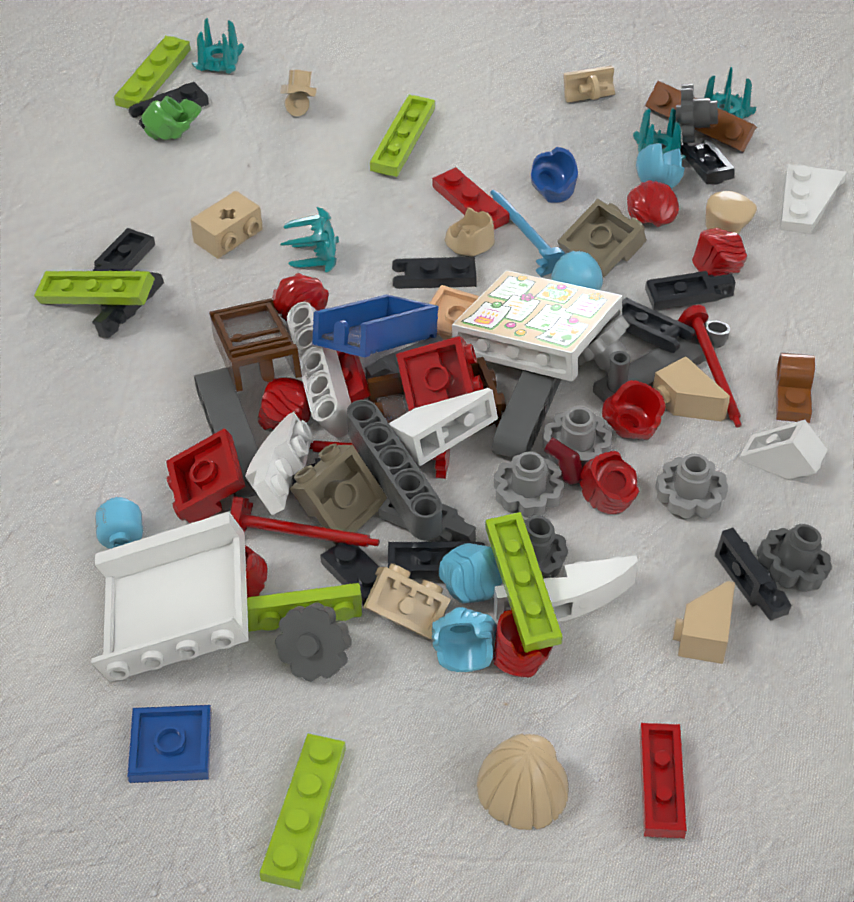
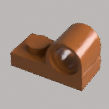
(793, 386)

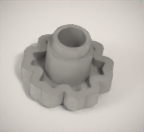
(605, 343)
(579, 431)
(528, 484)
(691, 486)

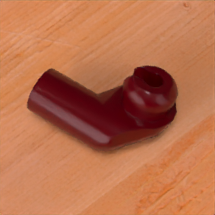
(568, 461)

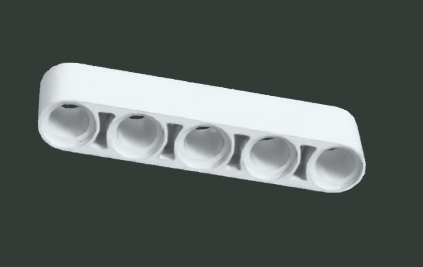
(320, 373)

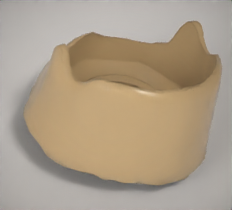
(729, 211)
(471, 234)

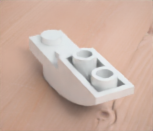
(278, 460)
(582, 587)

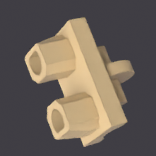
(589, 84)
(298, 92)

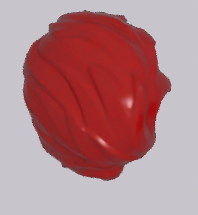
(653, 203)
(299, 289)

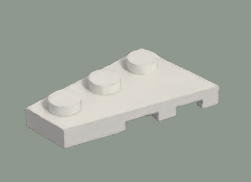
(807, 195)

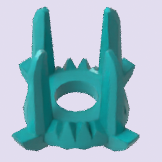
(207, 49)
(740, 105)
(648, 136)
(322, 239)

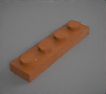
(729, 130)

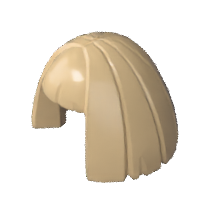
(523, 782)

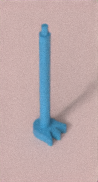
(549, 254)

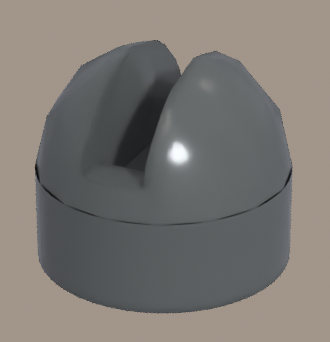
(717, 332)

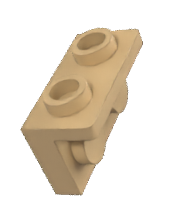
(406, 601)

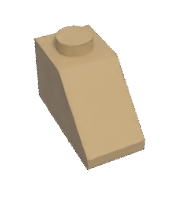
(691, 392)
(706, 625)

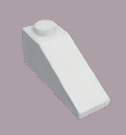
(443, 424)

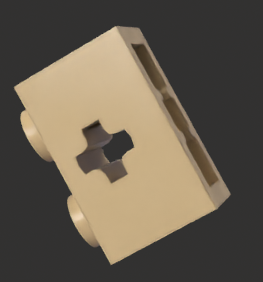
(226, 224)

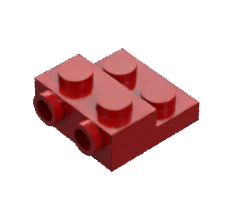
(438, 372)
(204, 477)

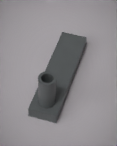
(645, 367)

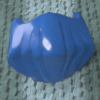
(555, 174)

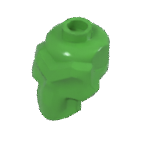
(168, 118)

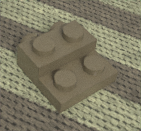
(604, 235)
(338, 489)

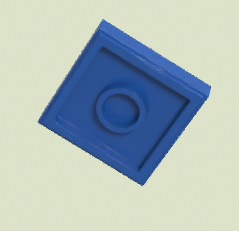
(170, 743)

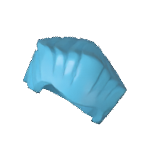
(470, 573)
(464, 640)

